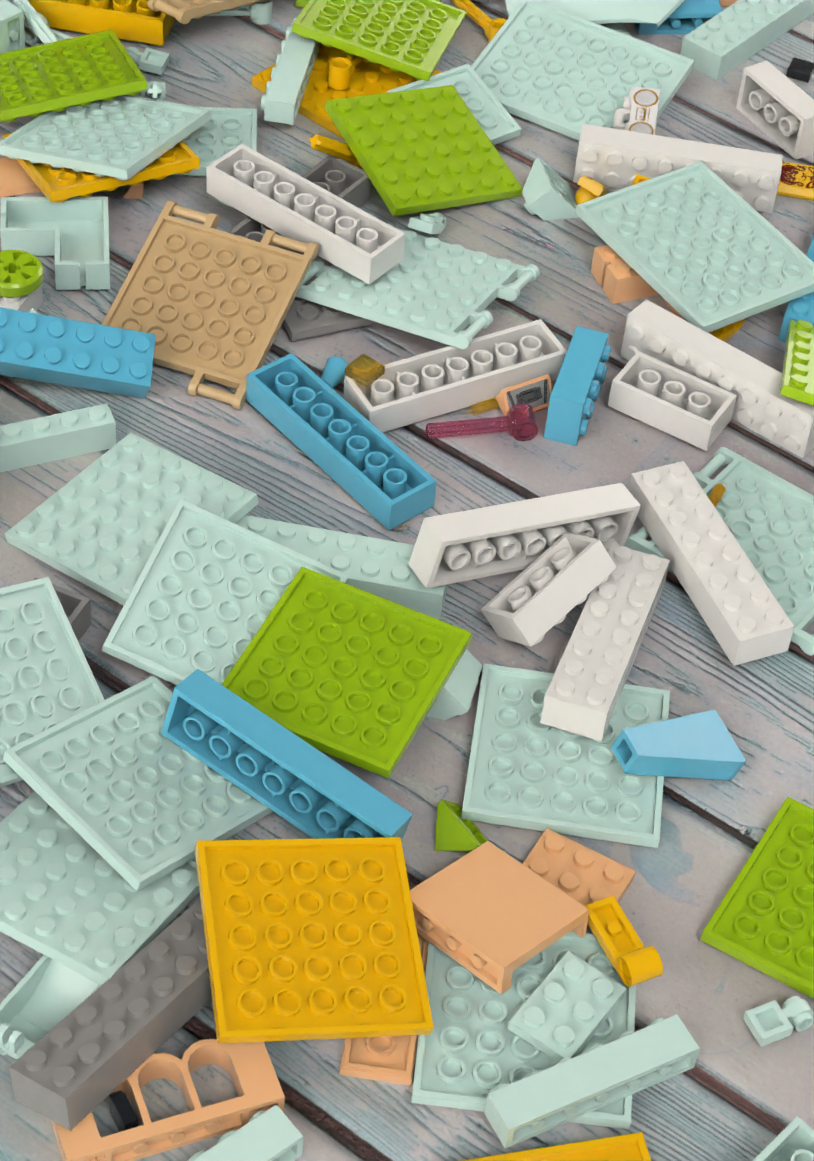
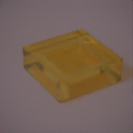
(364, 370)

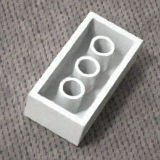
(778, 108)
(672, 400)
(549, 589)

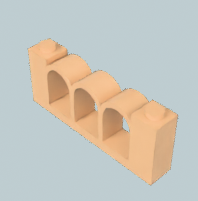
(251, 1076)

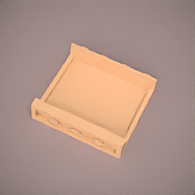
(493, 913)

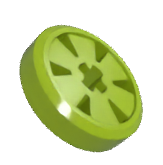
(19, 273)

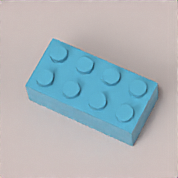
(577, 386)

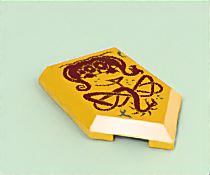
(796, 181)

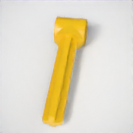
(490, 26)
(341, 71)
(334, 148)

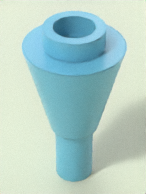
(334, 371)

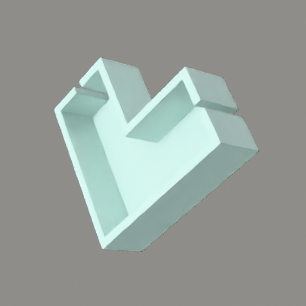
(68, 230)

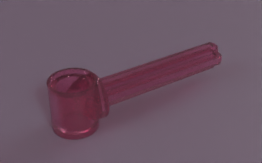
(518, 423)

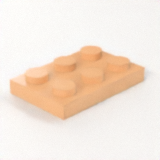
(578, 869)

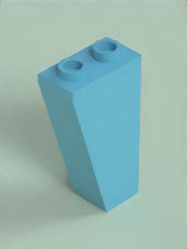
(684, 19)
(680, 747)

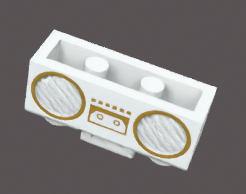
(639, 111)

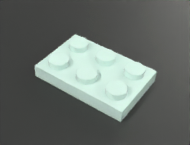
(567, 1008)

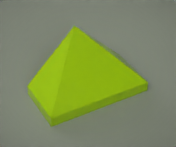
(455, 833)

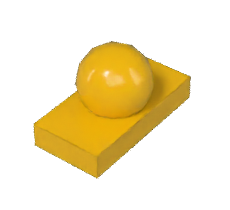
(589, 190)

